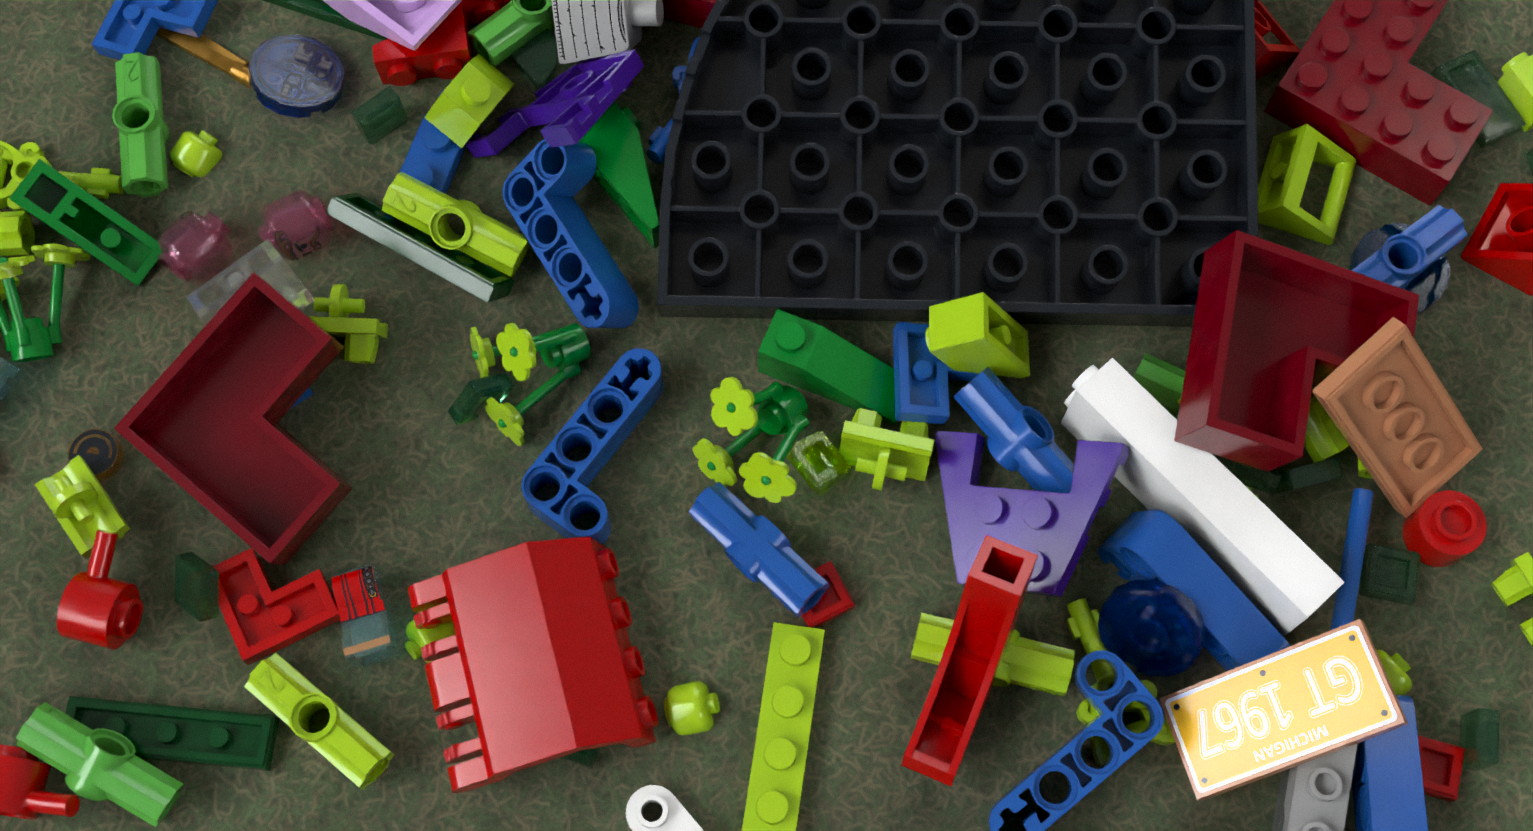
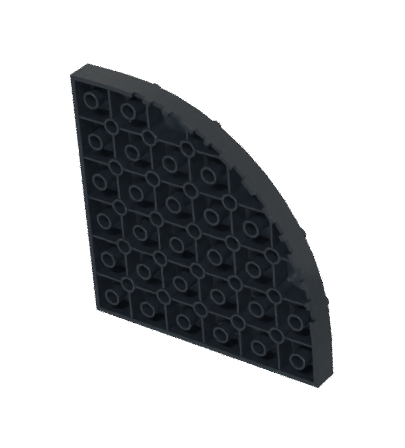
(955, 153)

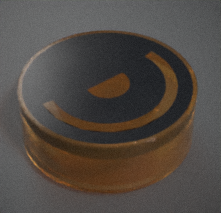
(97, 451)

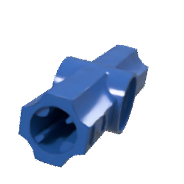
(1415, 248)
(1016, 434)
(758, 549)

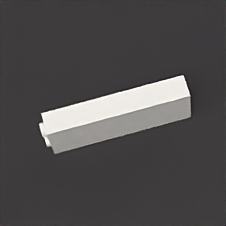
(1202, 496)

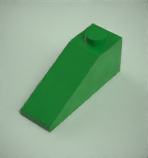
(623, 168)
(87, 222)
(826, 365)

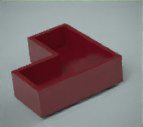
(1374, 104)
(1264, 336)
(218, 415)

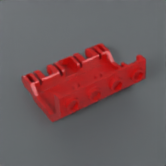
(532, 658)

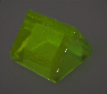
(818, 462)

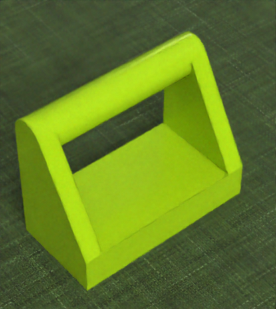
(1285, 181)

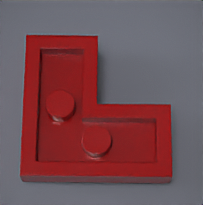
(266, 618)

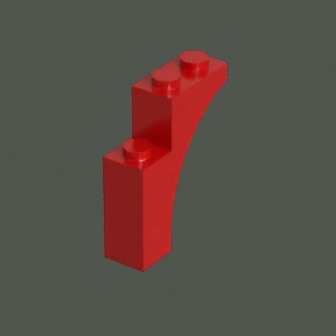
(443, 51)
(970, 659)

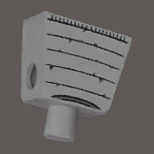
(601, 26)

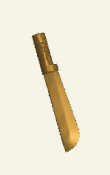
(211, 53)

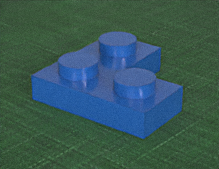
(134, 23)
(920, 377)

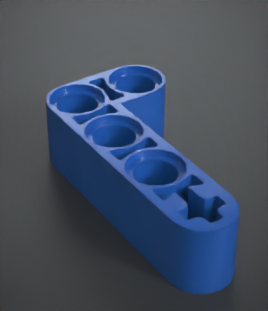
(544, 207)
(600, 437)
(1160, 549)
(1068, 760)
(1389, 779)

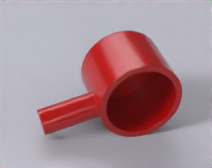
(1444, 528)
(97, 606)
(24, 786)

